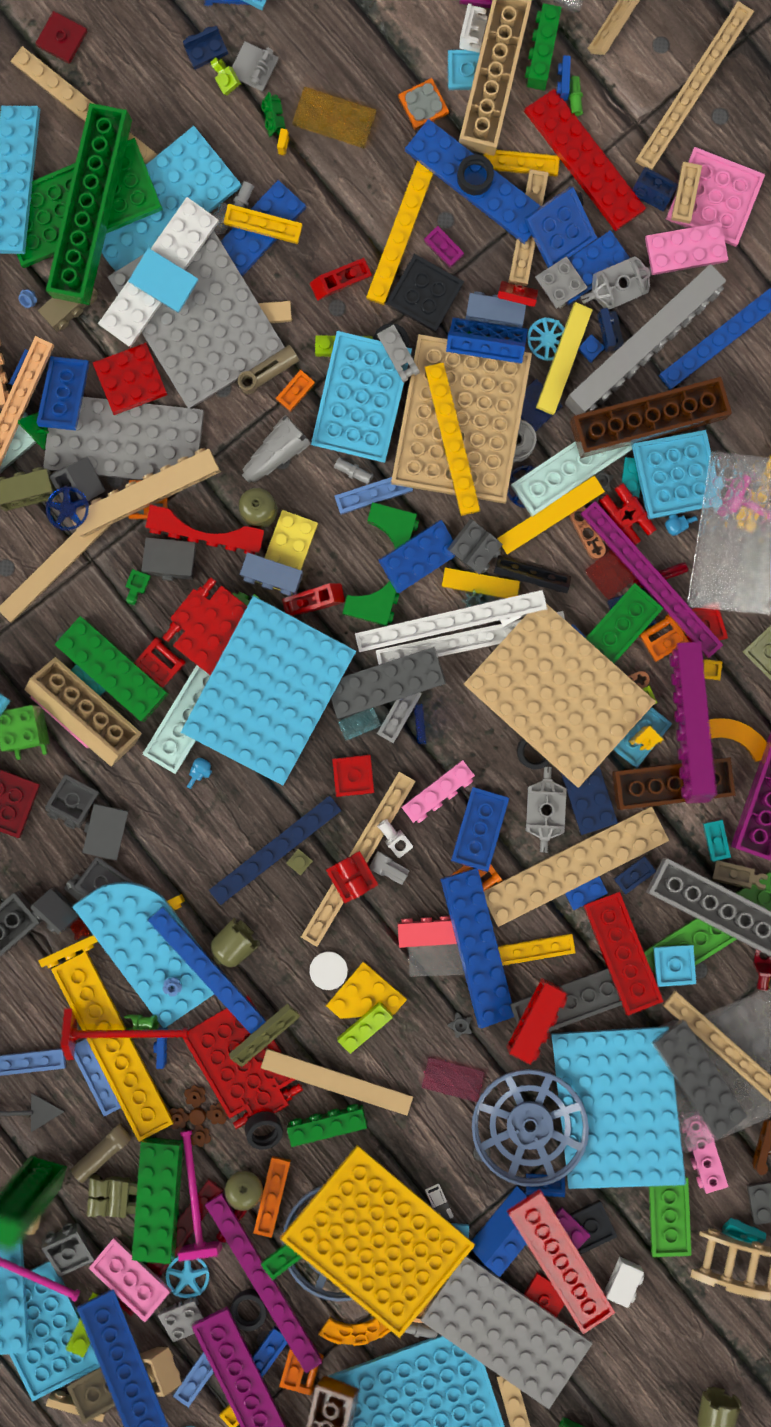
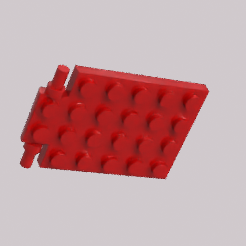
(206, 624)
(235, 1085)

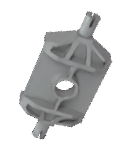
(607, 288)
(549, 825)

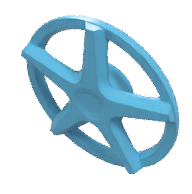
(187, 1277)

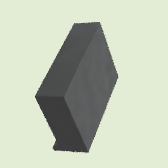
(169, 558)
(105, 831)

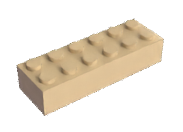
(82, 711)

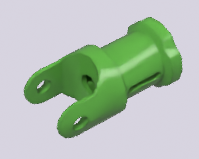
(143, 1023)

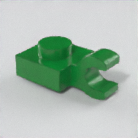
(137, 584)

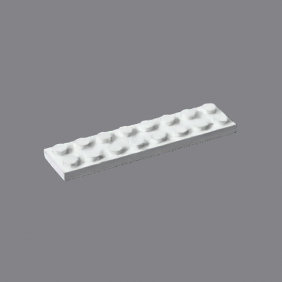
(178, 244)

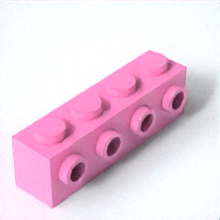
(436, 792)
(709, 1168)

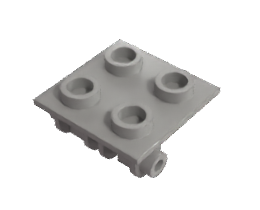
(254, 65)
(561, 282)
(179, 1319)

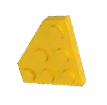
(363, 992)

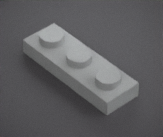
(397, 717)

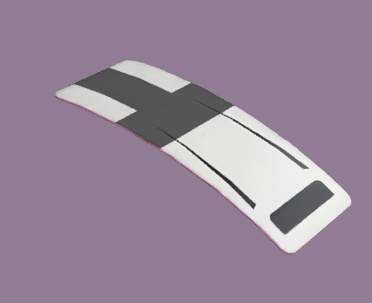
(439, 1201)

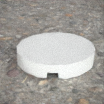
(328, 970)

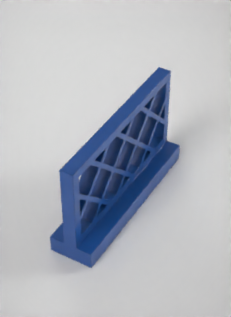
(489, 347)

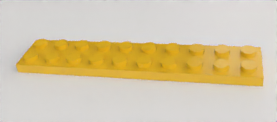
(116, 1056)

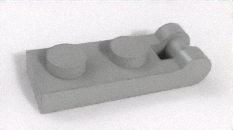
(398, 352)

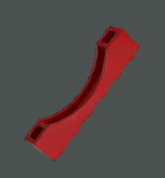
(164, 520)

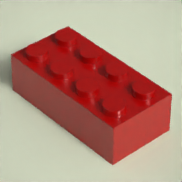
(536, 1021)

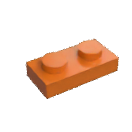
(295, 390)

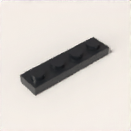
(532, 574)

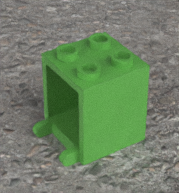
(23, 729)

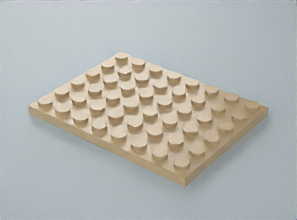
(488, 409)
(559, 693)

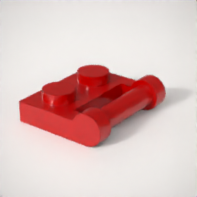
(155, 667)

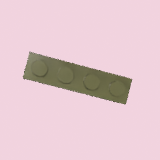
(264, 1035)

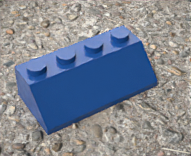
(499, 1238)

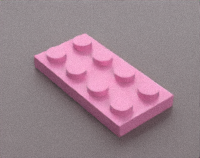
(686, 248)
(130, 1279)

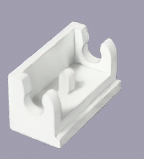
(473, 29)

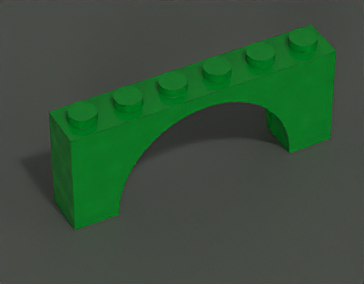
(377, 606)

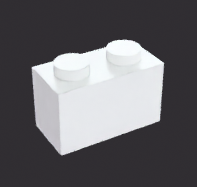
(624, 1282)

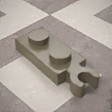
(737, 875)

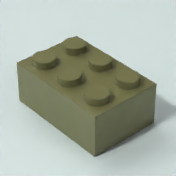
(26, 489)

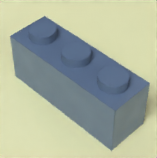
(494, 310)
(271, 574)

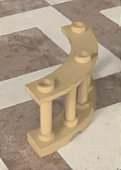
(746, 1288)

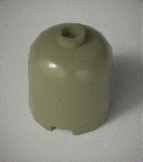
(258, 516)
(233, 944)
(250, 1198)
(718, 1409)

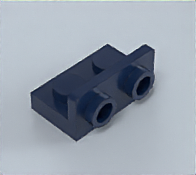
(205, 47)
(654, 189)
(610, 330)

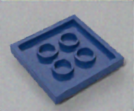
(560, 227)

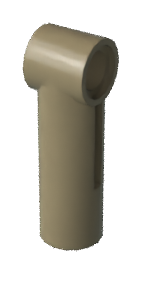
(268, 369)
(101, 1153)

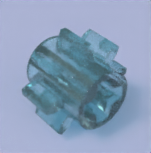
(469, 597)

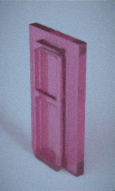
(452, 1079)

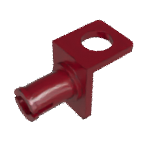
(763, 968)

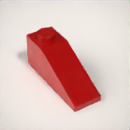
(340, 278)
(314, 599)

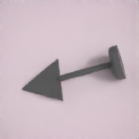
(40, 1112)

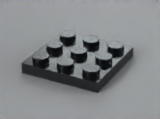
(425, 293)

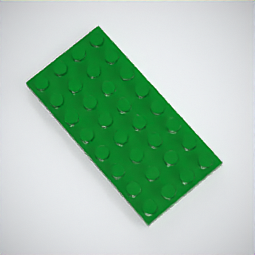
(133, 200)

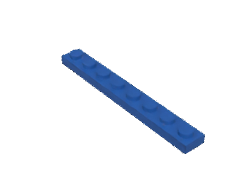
(717, 341)
(206, 970)

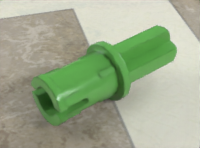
(575, 96)

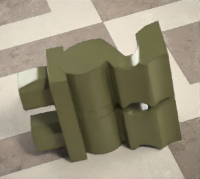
(116, 1196)

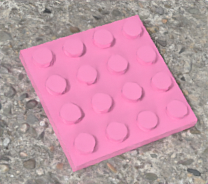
(723, 195)

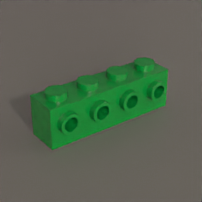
(544, 45)
(326, 1125)

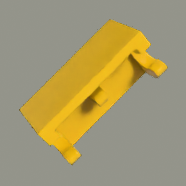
(646, 736)

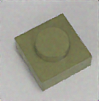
(299, 862)

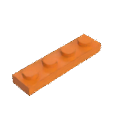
(271, 1196)

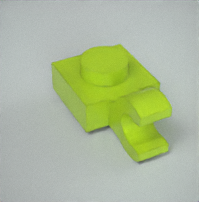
(226, 76)

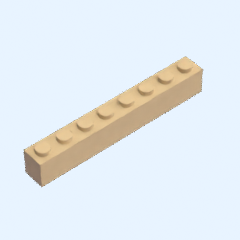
(147, 492)

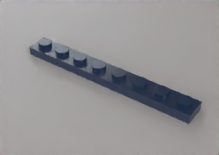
(275, 850)

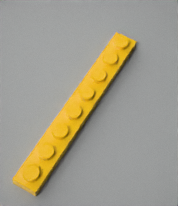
(400, 234)
(452, 439)
(87, 943)

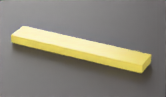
(564, 358)

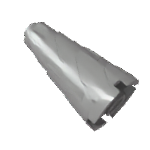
(276, 449)

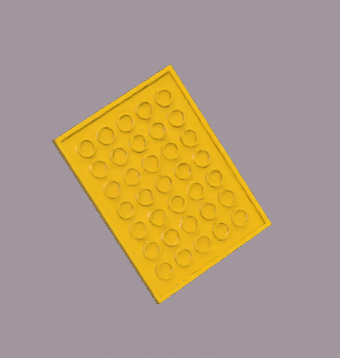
(377, 1241)

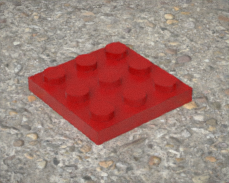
(130, 379)

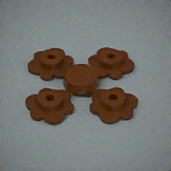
(197, 1116)

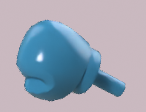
(676, 525)
(199, 769)

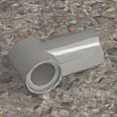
(385, 866)

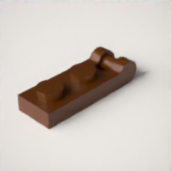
(763, 1148)

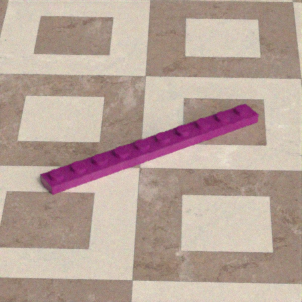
(651, 579)
(263, 1284)

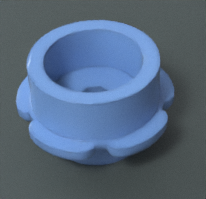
(27, 298)
(172, 982)

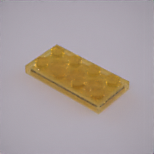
(334, 117)

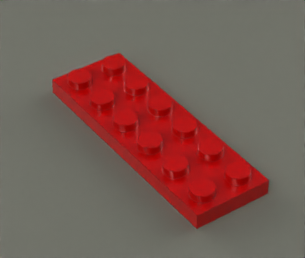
(623, 953)

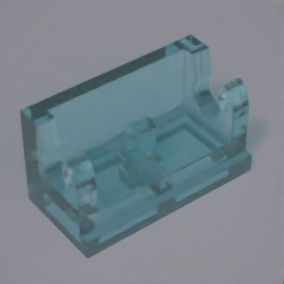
(359, 723)

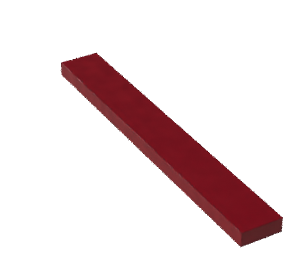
(184, 1228)

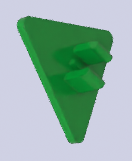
(38, 433)

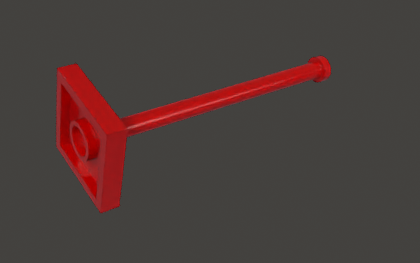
(71, 1033)

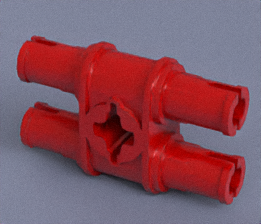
(630, 503)

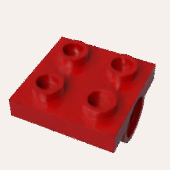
(352, 877)

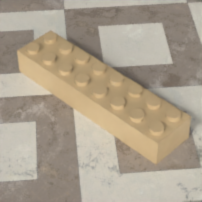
(494, 75)

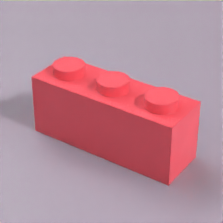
(426, 932)

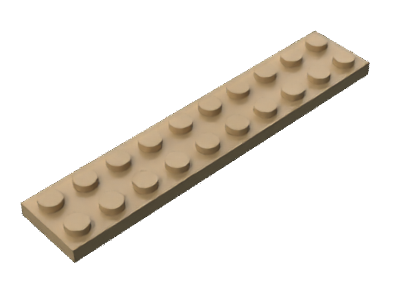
(575, 866)

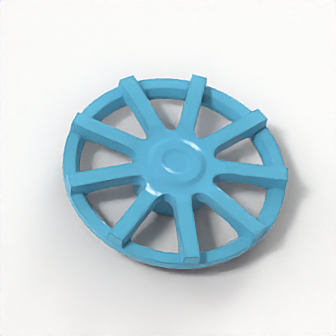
(546, 339)

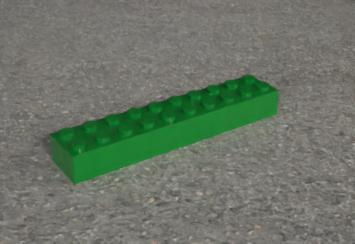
(89, 204)
(26, 1198)

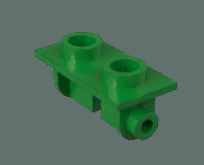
(272, 106)

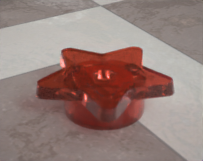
(77, 924)

